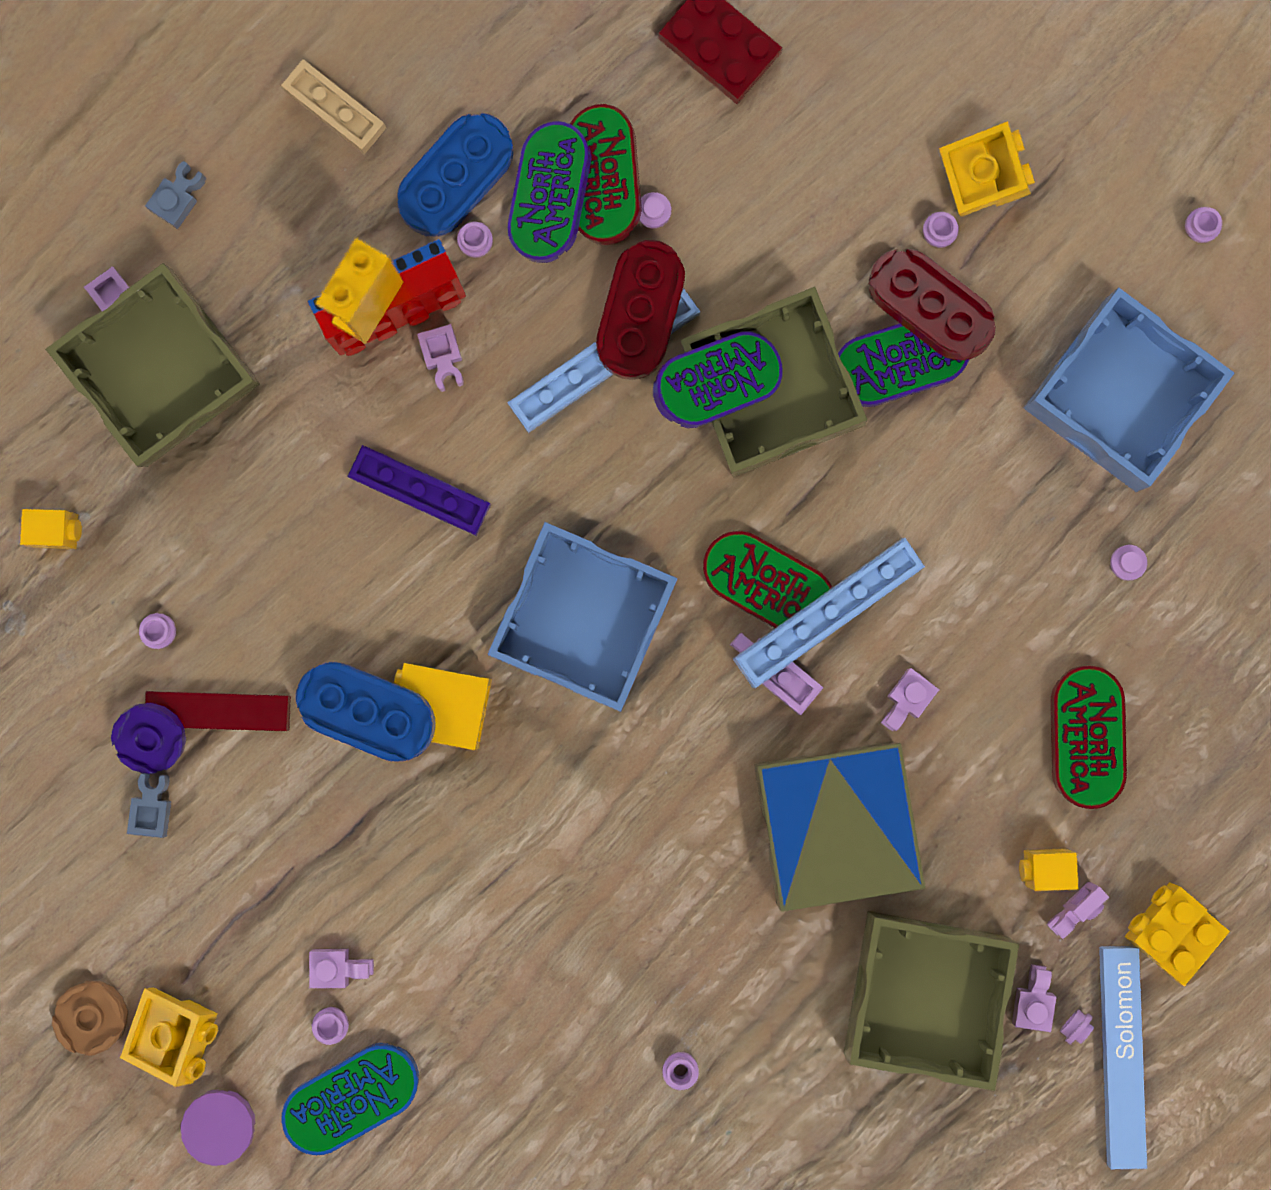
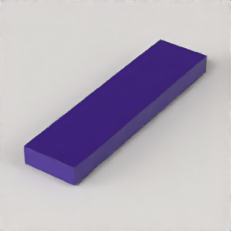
(419, 490)

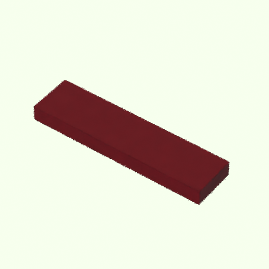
(226, 710)

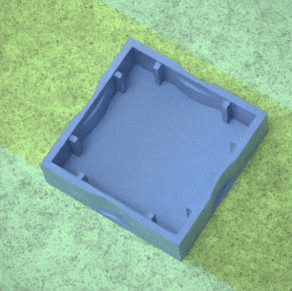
(1128, 390)
(582, 617)

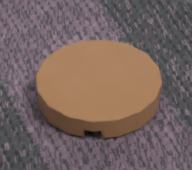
(89, 1018)

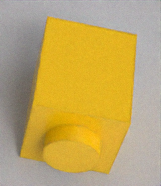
(50, 529)
(1049, 869)

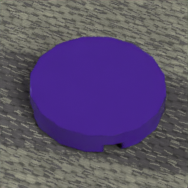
(148, 738)

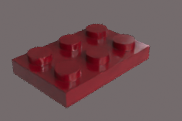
(720, 45)

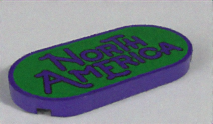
(549, 192)
(895, 365)
(717, 379)

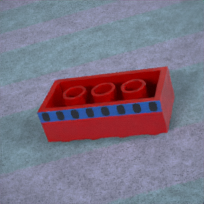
(426, 287)

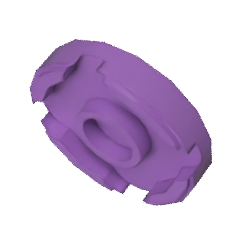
(218, 1127)

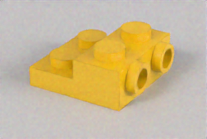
(987, 169)
(1176, 932)
(169, 1037)

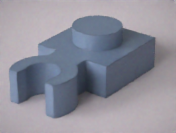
(173, 200)
(149, 813)

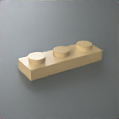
(333, 106)

